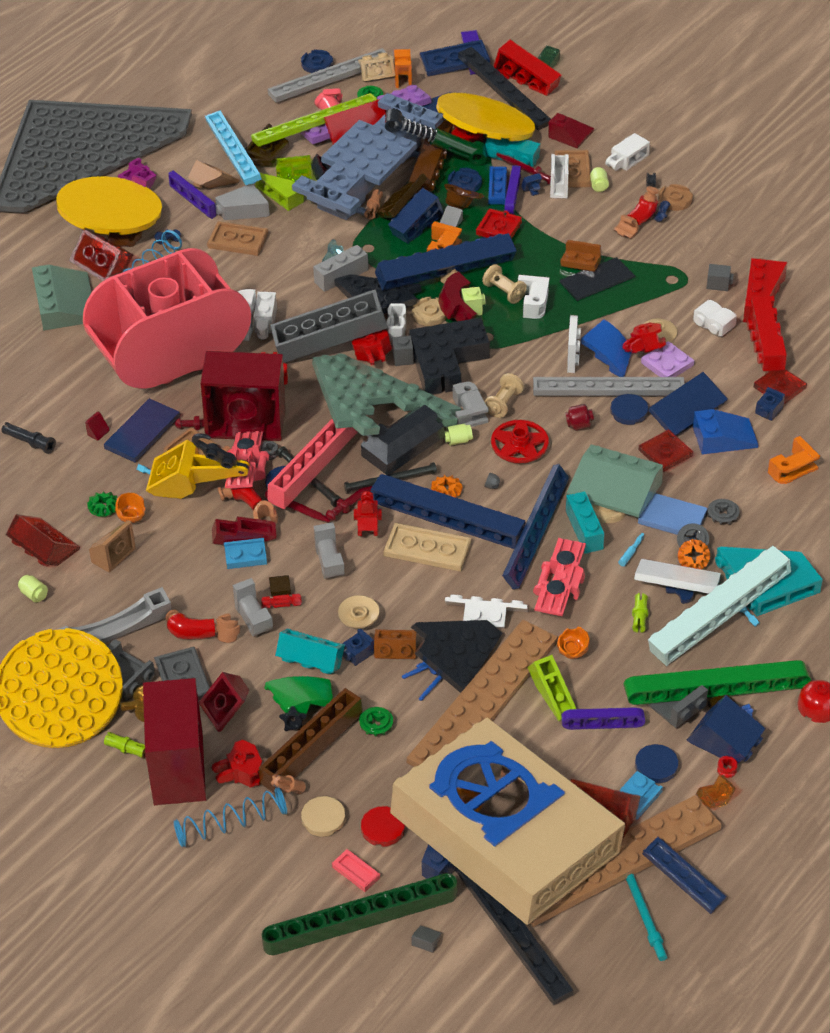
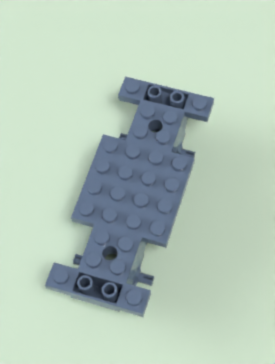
(365, 159)

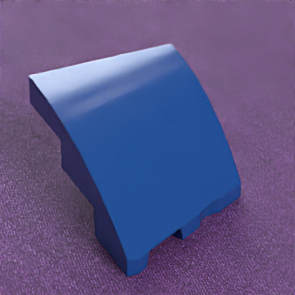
(608, 345)

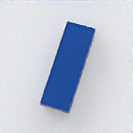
(497, 185)

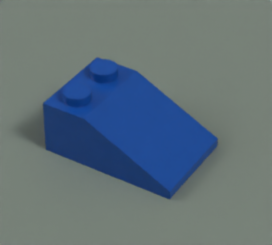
(722, 432)

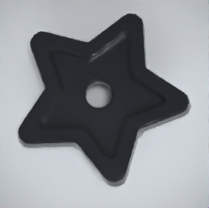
(292, 725)

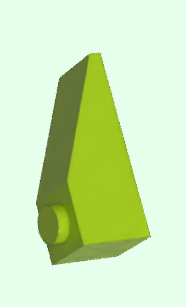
(280, 191)
(551, 685)

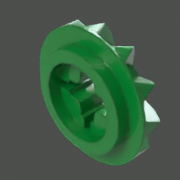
(374, 90)
(97, 508)
(380, 715)

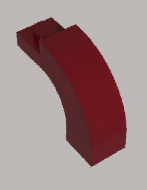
(451, 301)

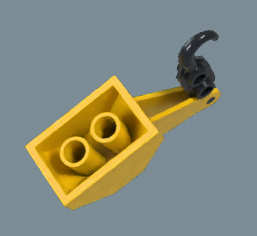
(181, 467)

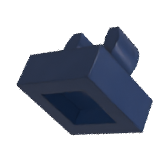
(532, 184)

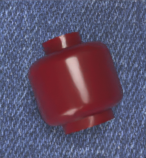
(579, 417)

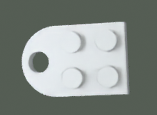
(573, 344)

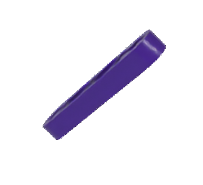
(513, 187)
(626, 718)

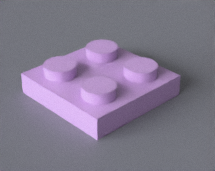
(667, 361)

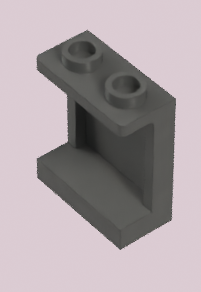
(133, 671)

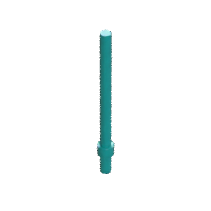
(654, 937)

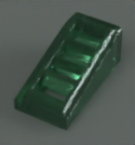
(550, 56)

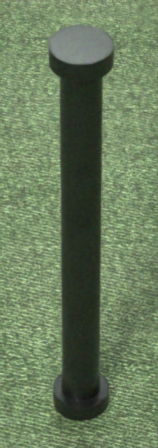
(283, 452)
(399, 475)

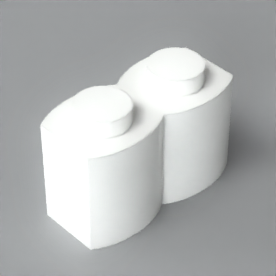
(715, 318)
(396, 320)

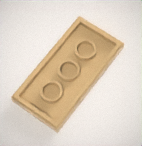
(427, 547)

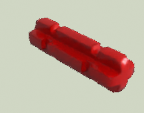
(281, 601)

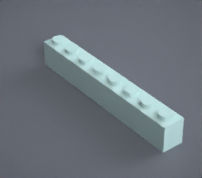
(719, 605)

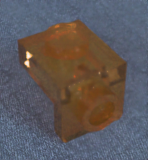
(716, 794)

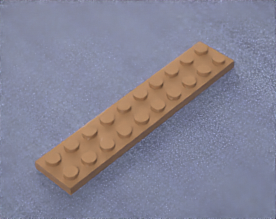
(489, 689)
(676, 826)

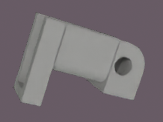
(472, 404)
(326, 549)
(247, 605)

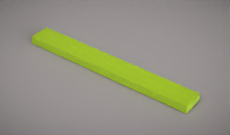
(306, 122)

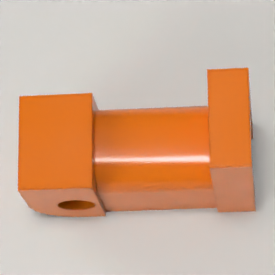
(402, 64)
(445, 236)
(795, 465)

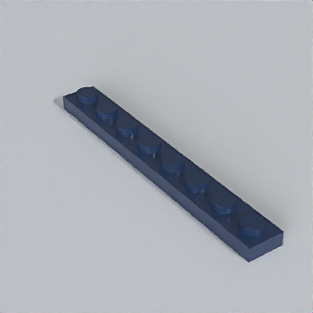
(535, 527)

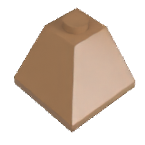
(210, 176)
(113, 547)

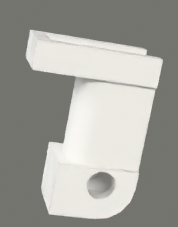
(559, 176)
(538, 292)

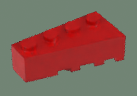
(526, 68)
(763, 280)
(766, 334)

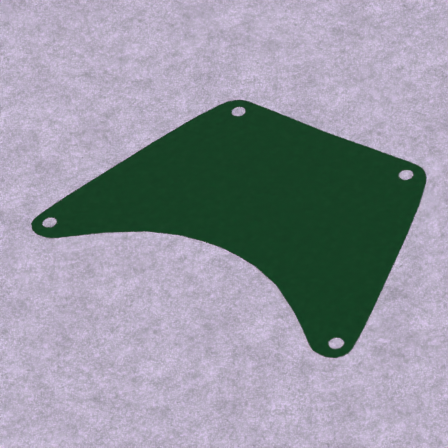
(535, 256)

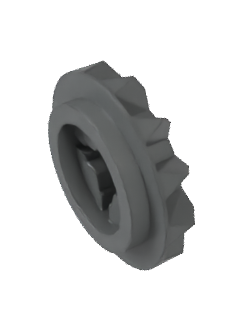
(722, 505)
(690, 530)

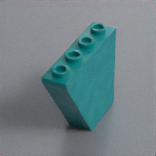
(797, 585)

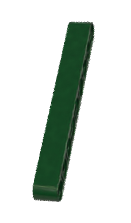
(351, 921)

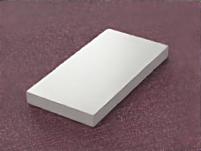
(677, 576)

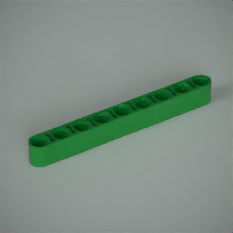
(718, 682)

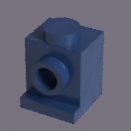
(770, 404)
(358, 647)

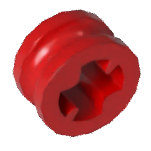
(727, 760)

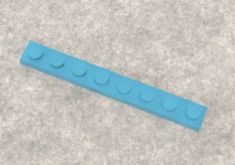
(233, 148)

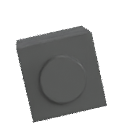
(719, 277)
(402, 350)

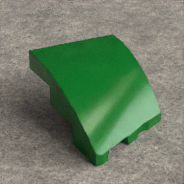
(300, 692)

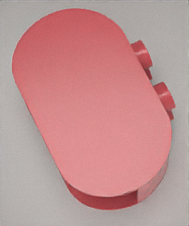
(165, 318)

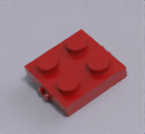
(497, 223)

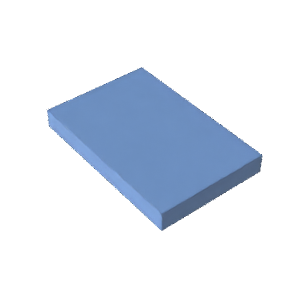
(671, 514)

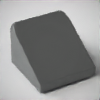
(425, 938)

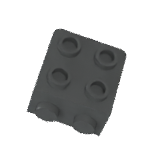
(680, 711)

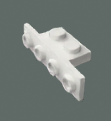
(492, 610)

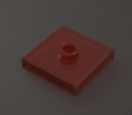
(781, 381)
(666, 450)

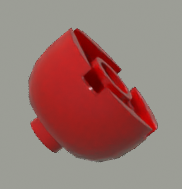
(815, 701)

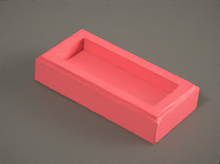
(356, 870)

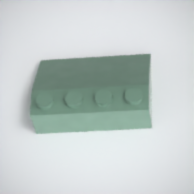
(61, 295)
(616, 480)

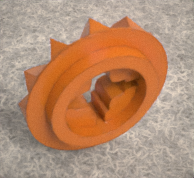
(454, 489)
(700, 547)

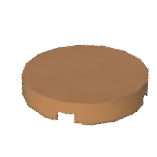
(677, 196)

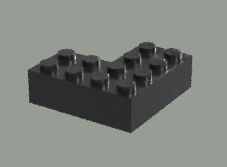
(444, 346)

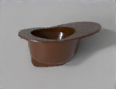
(459, 197)

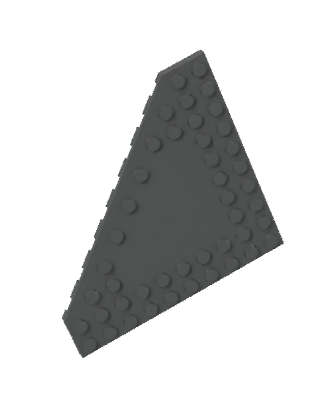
(79, 141)

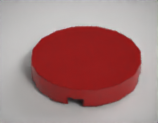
(381, 827)

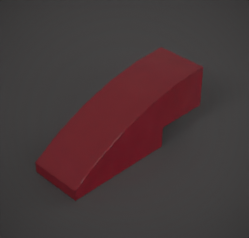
(242, 529)

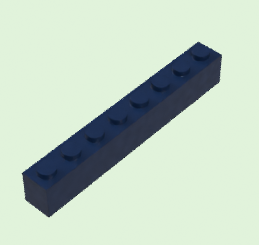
(442, 261)
(448, 511)

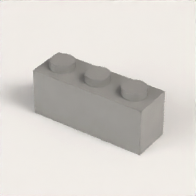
(348, 262)

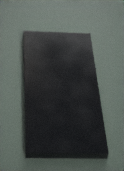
(589, 282)

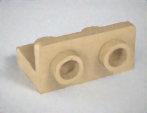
(376, 67)

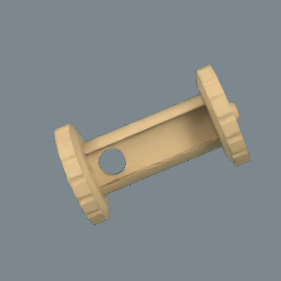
(514, 290)
(510, 386)

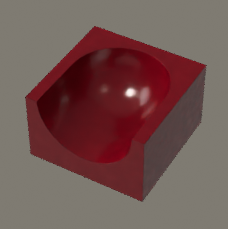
(243, 394)
(174, 741)

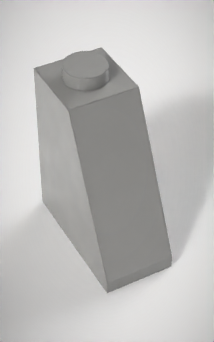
(242, 204)

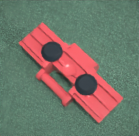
(247, 448)
(566, 580)

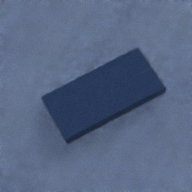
(446, 58)
(678, 408)
(141, 430)

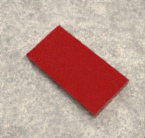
(342, 121)

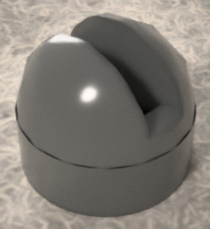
(492, 481)

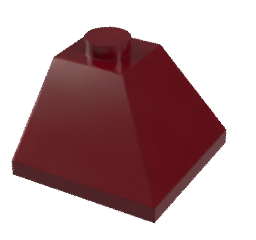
(568, 130)
(224, 699)

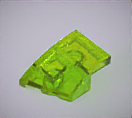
(294, 167)

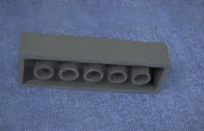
(329, 326)

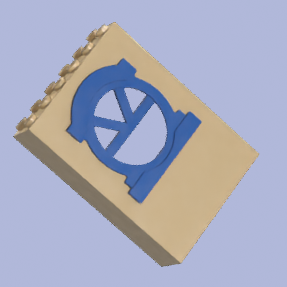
(519, 858)

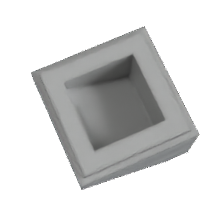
(452, 216)

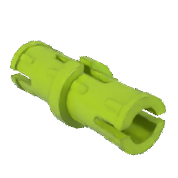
(640, 613)
(125, 744)

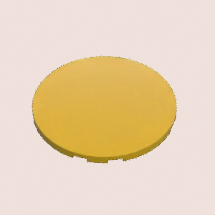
(485, 116)
(108, 205)
(59, 688)

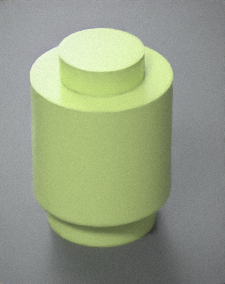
(599, 179)
(458, 434)
(32, 588)

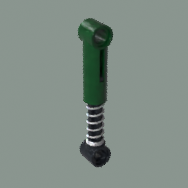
(471, 150)

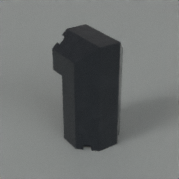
(403, 439)

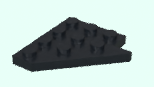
(354, 285)
(456, 648)

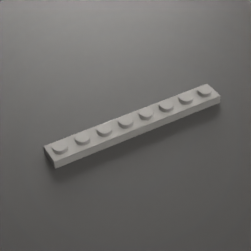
(318, 79)
(605, 386)

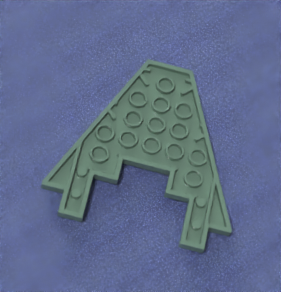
(354, 387)

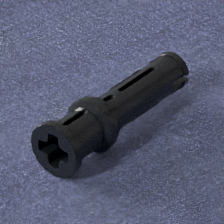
(35, 439)

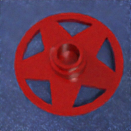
(519, 441)

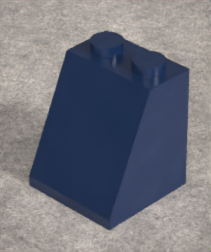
(727, 731)

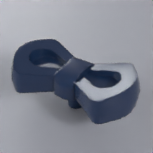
(662, 208)
(169, 236)
(685, 595)

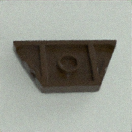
(267, 154)
(400, 198)

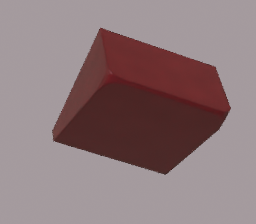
(96, 426)

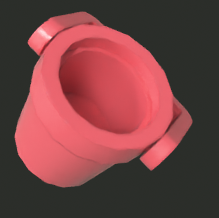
(327, 98)

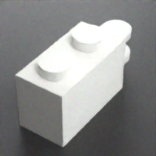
(628, 152)
(264, 313)

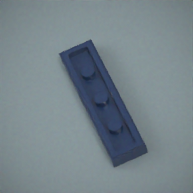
(684, 875)

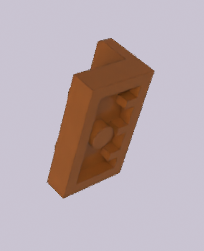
(581, 255)
(395, 644)

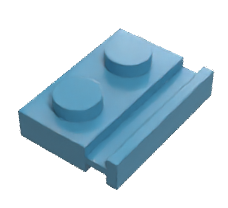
(245, 553)
(646, 788)

